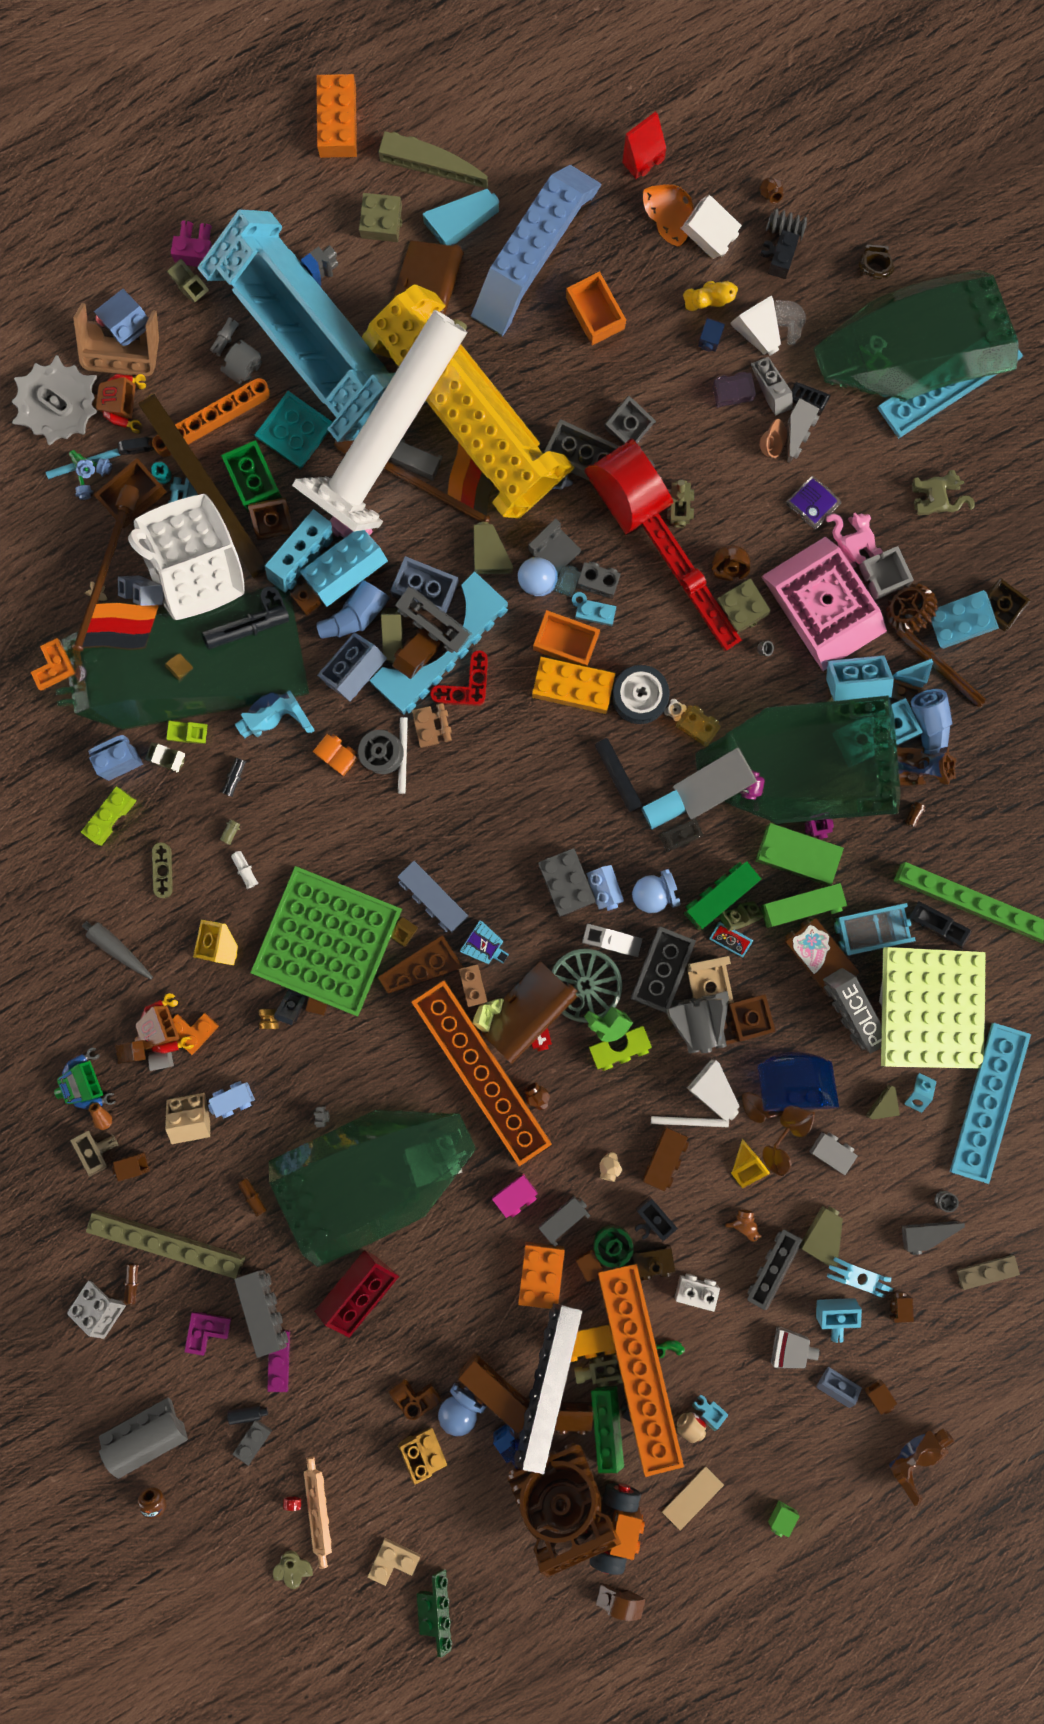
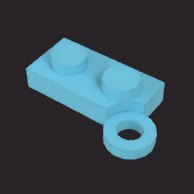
(593, 611)

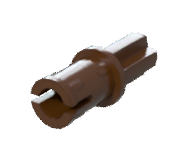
(251, 1197)
(131, 1283)

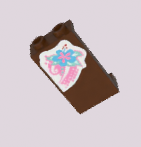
(818, 951)

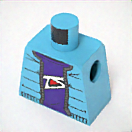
(484, 945)

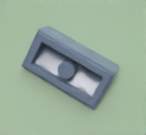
(839, 1387)

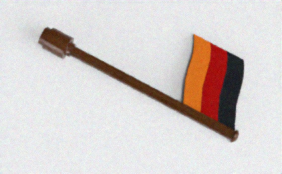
(467, 486)
(115, 623)

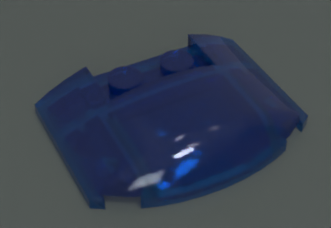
(797, 1081)

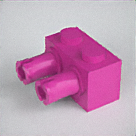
(189, 249)

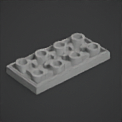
(715, 783)

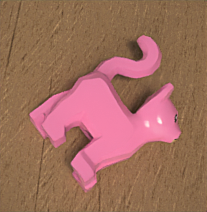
(854, 542)

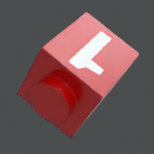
(542, 1041)

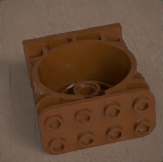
(527, 1489)

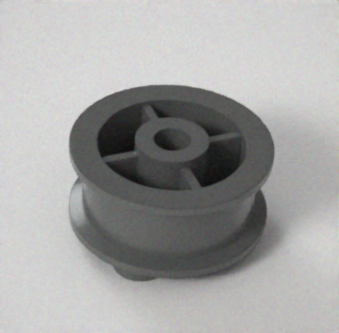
(388, 759)

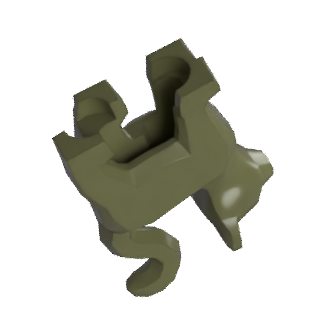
(936, 494)

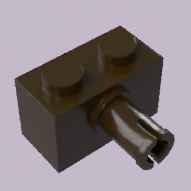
(654, 1262)

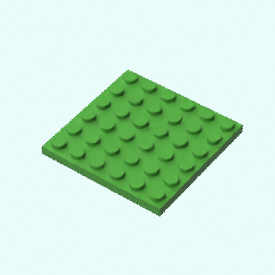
(326, 941)

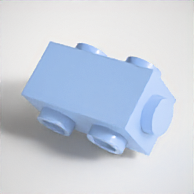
(605, 888)
(225, 1102)

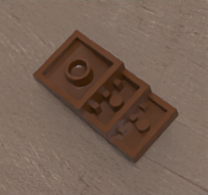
(748, 1019)

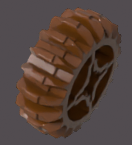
(921, 605)

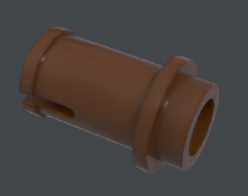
(915, 814)

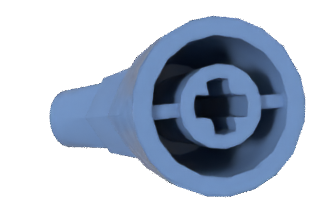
(357, 612)
(934, 718)

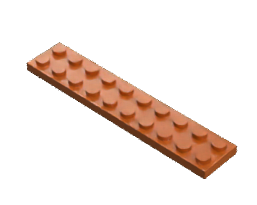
(640, 1370)

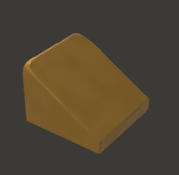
(178, 666)
(403, 931)

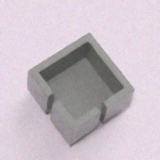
(887, 574)

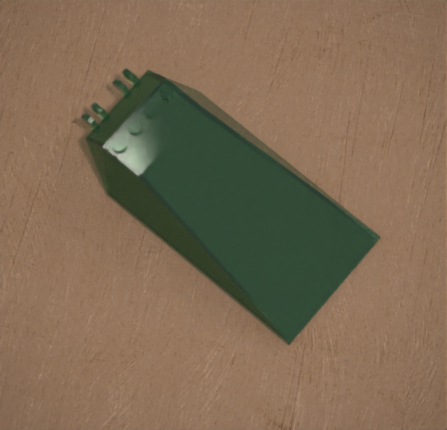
(138, 690)

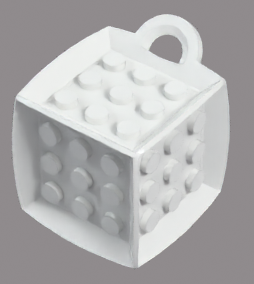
(189, 555)

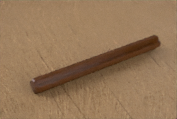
(943, 668)

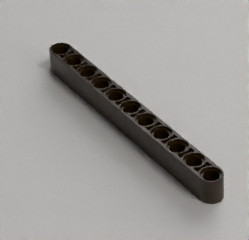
(201, 482)

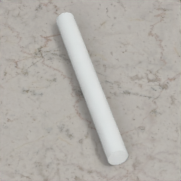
(402, 768)
(689, 1121)

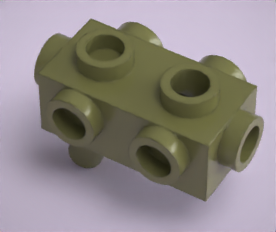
(681, 495)

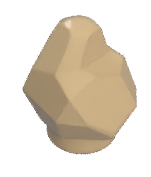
(610, 1167)

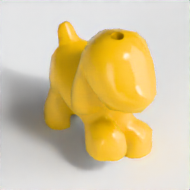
(711, 294)

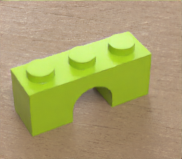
(101, 824)
(636, 1044)

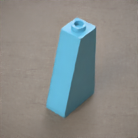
(461, 217)

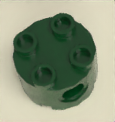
(613, 1246)

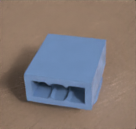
(123, 317)
(114, 758)

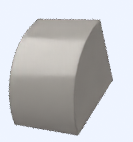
(160, 1060)

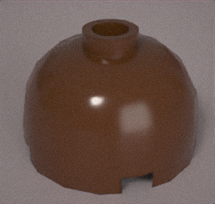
(731, 562)

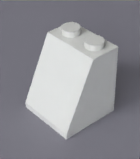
(715, 1091)

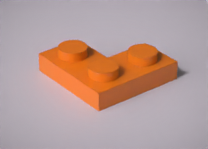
(58, 665)
(199, 1032)

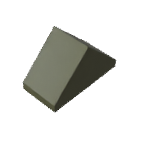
(885, 1105)

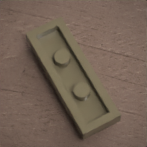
(988, 1272)

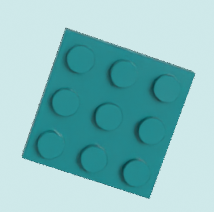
(294, 430)

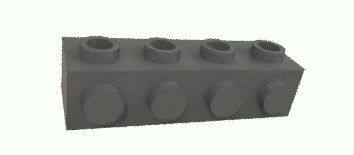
(774, 1270)

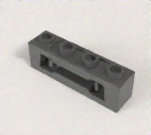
(408, 601)

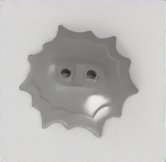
(67, 391)

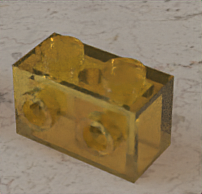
(698, 725)

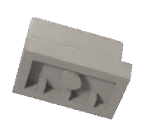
(95, 1311)

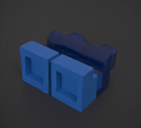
(505, 1443)

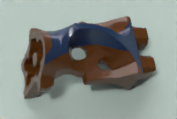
(939, 765)
(921, 1451)

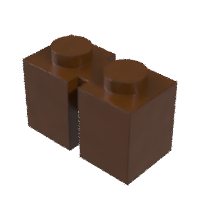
(130, 1167)

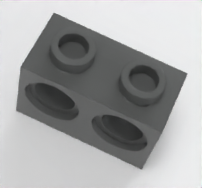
(597, 585)

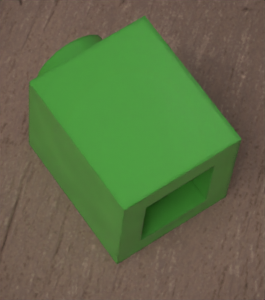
(783, 1519)

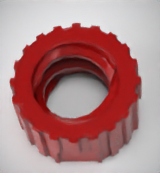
(292, 1503)

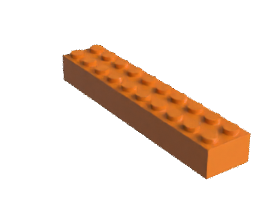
(481, 1073)

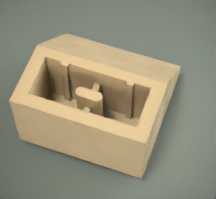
(187, 1118)

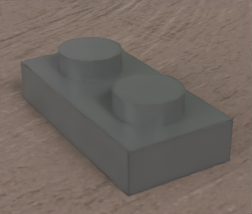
(252, 1442)

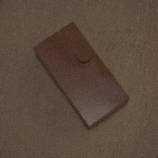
(494, 1392)

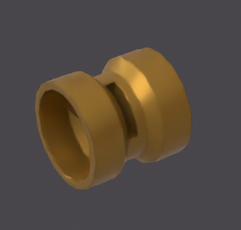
(268, 1014)

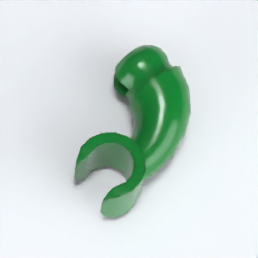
(673, 1345)

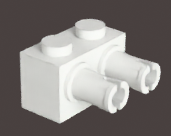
(697, 1292)

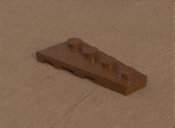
(423, 965)

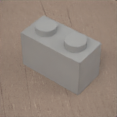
(833, 1153)

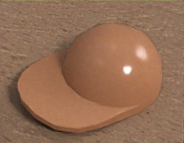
(774, 439)

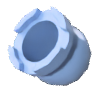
(537, 576)
(654, 893)

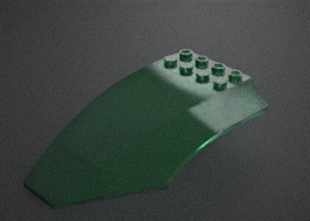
(923, 338)
(817, 760)
(367, 1178)

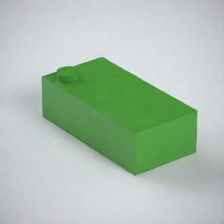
(799, 854)
(804, 905)

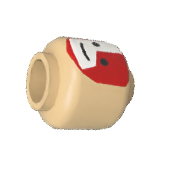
(691, 1427)

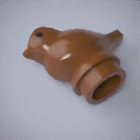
(745, 1224)

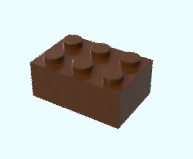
(137, 476)

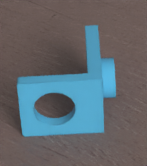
(923, 1091)

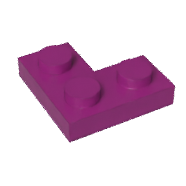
(201, 1327)

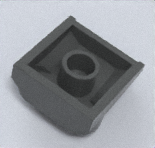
(629, 421)

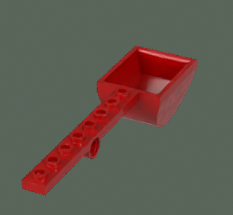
(635, 499)

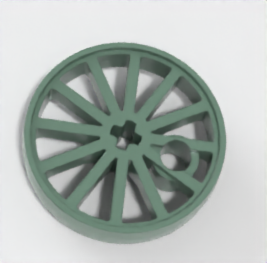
(580, 993)

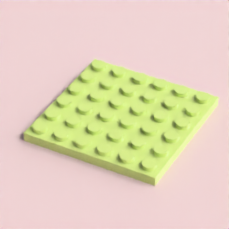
(933, 1008)

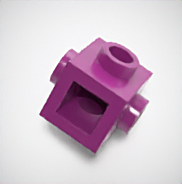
(825, 828)

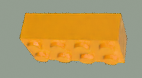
(573, 685)

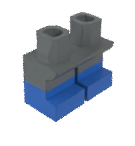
(320, 263)

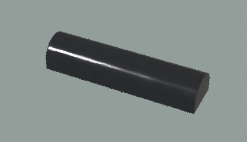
(618, 775)

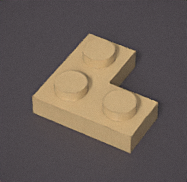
(392, 1556)

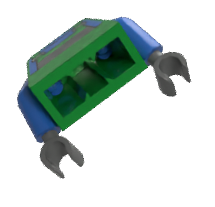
(80, 1083)

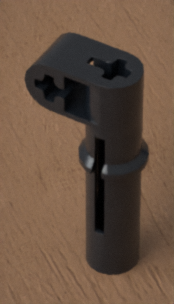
(250, 623)

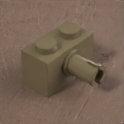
(91, 1152)

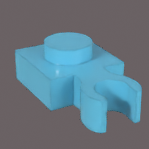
(712, 1414)

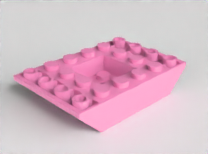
(826, 629)

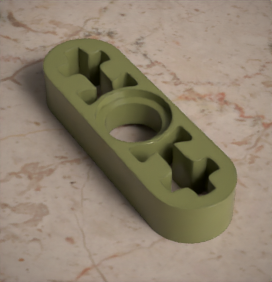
(166, 856)

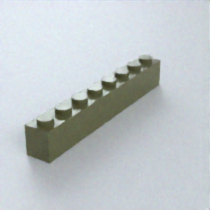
(165, 1244)

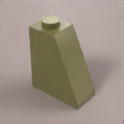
(489, 551)
(391, 632)
(824, 1236)

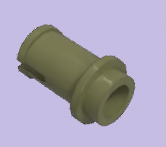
(230, 831)

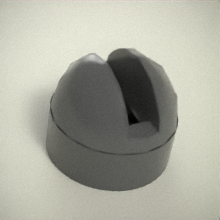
(765, 648)

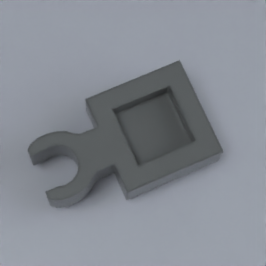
(321, 1116)

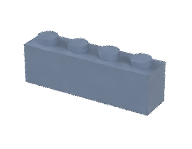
(432, 895)

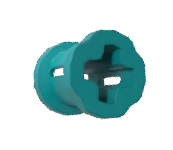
(161, 478)

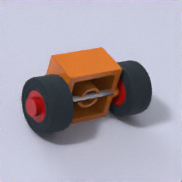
(627, 1525)

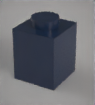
(711, 335)

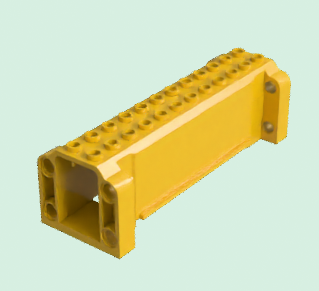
(472, 409)

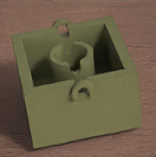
(380, 217)
(743, 606)

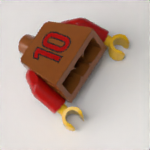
(116, 399)
(158, 1028)

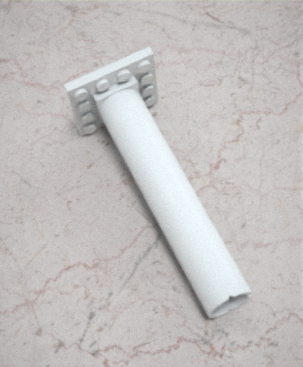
(386, 426)

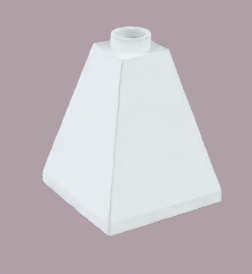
(760, 326)

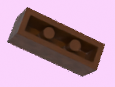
(416, 653)
(665, 1159)

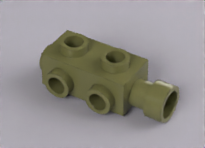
(602, 1378)

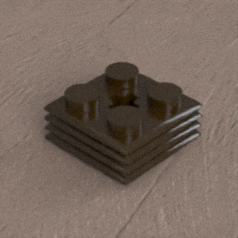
(1014, 603)

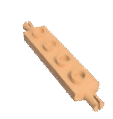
(317, 1512)

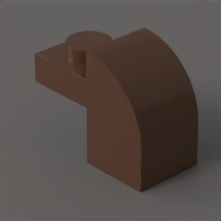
(621, 1605)

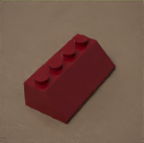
(356, 1294)

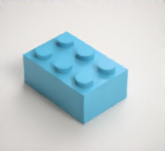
(964, 619)
(859, 678)

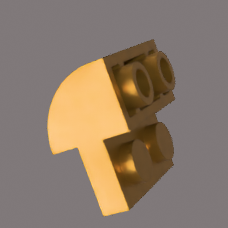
(422, 1455)

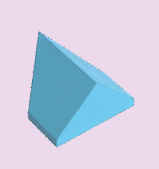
(915, 675)

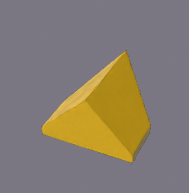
(748, 1166)

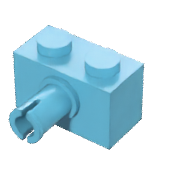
(837, 1315)

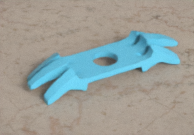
(852, 1274)

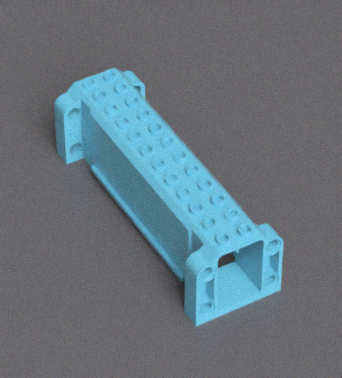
(299, 318)

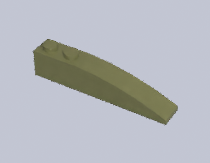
(427, 158)

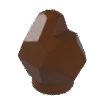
(772, 190)
(537, 1096)

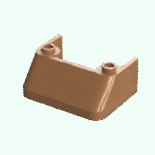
(108, 355)

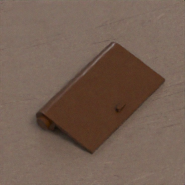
(432, 268)
(528, 1011)

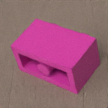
(515, 1196)

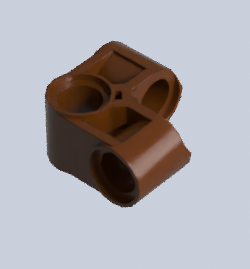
(405, 1396)

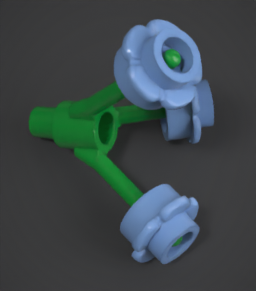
(84, 469)

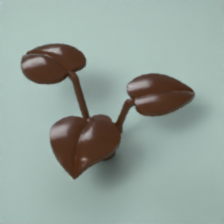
(793, 1118)

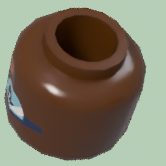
(152, 1503)

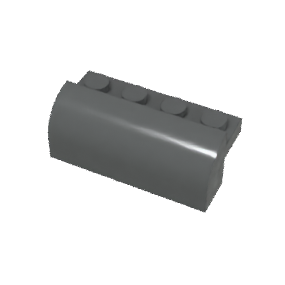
(141, 1439)

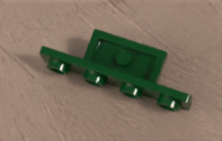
(434, 1613)

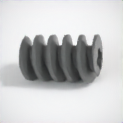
(786, 223)

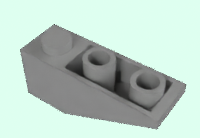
(773, 386)
(799, 422)
(612, 940)

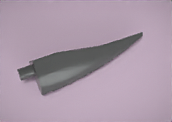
(114, 947)

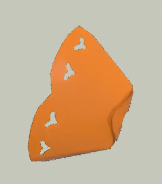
(669, 210)

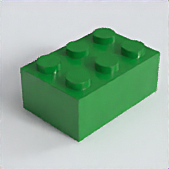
(251, 474)

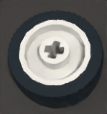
(640, 680)

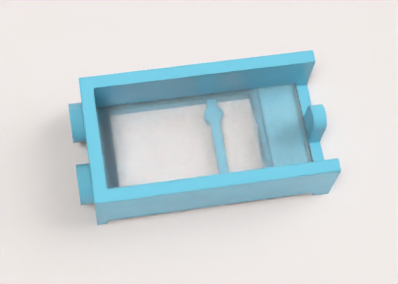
(873, 929)

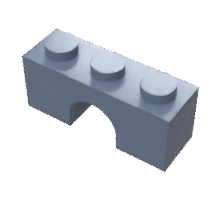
(141, 590)

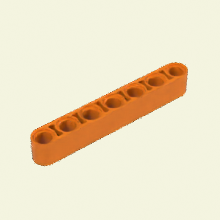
(217, 409)

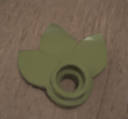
(292, 1572)

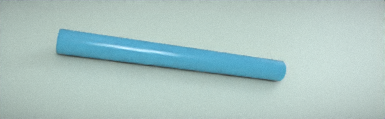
(71, 467)

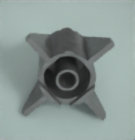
(701, 1021)

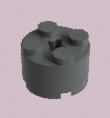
(241, 362)

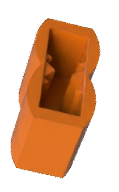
(335, 754)

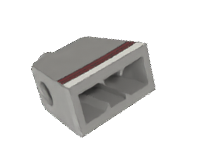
(792, 1349)

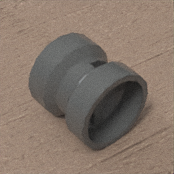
(950, 1202)

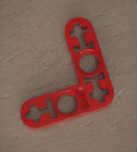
(467, 691)

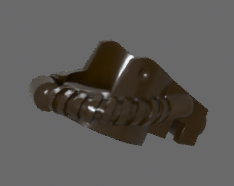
(878, 255)

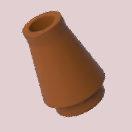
(100, 1117)

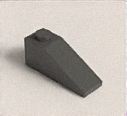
(926, 1236)

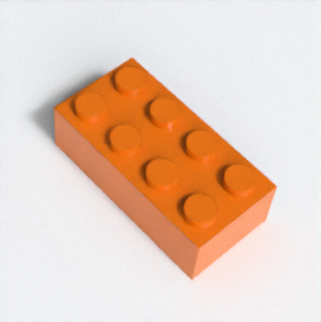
(336, 116)

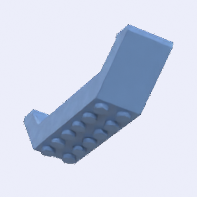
(531, 246)

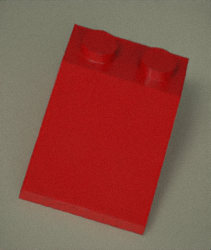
(644, 146)

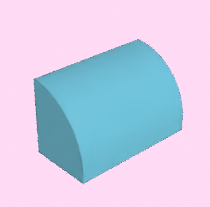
(663, 809)

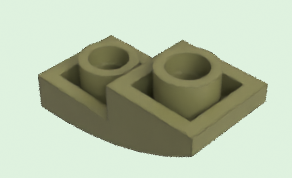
(742, 916)

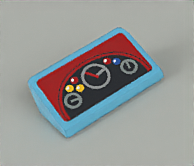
(731, 940)

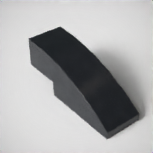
(940, 924)

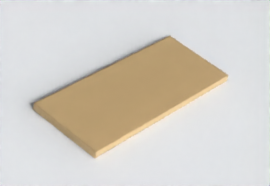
(692, 1498)

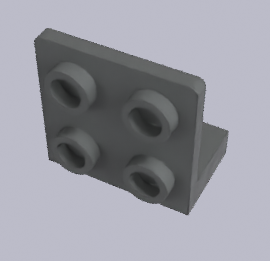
(554, 546)

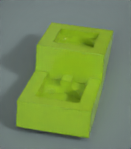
(187, 732)

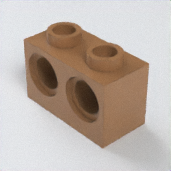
(473, 985)

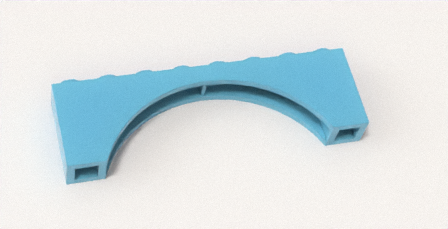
(482, 608)

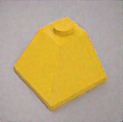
(215, 943)

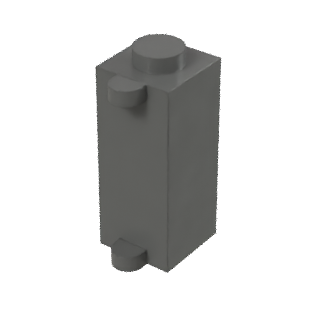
(416, 460)
(563, 1219)

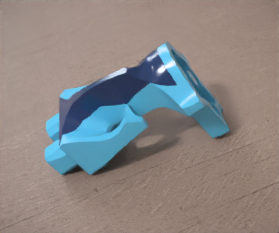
(267, 713)

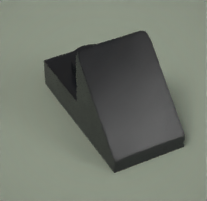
(290, 1007)

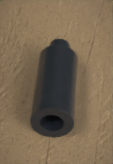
(246, 1414)

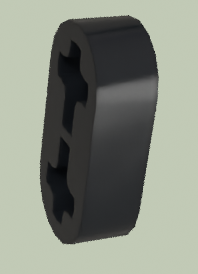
(135, 446)

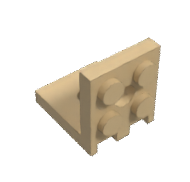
(709, 971)

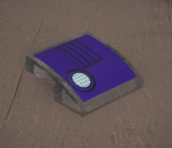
(813, 502)

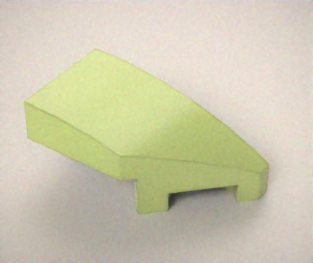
(485, 1013)

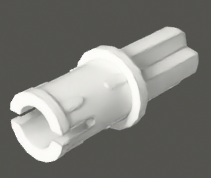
(244, 869)

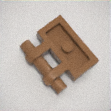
(426, 728)

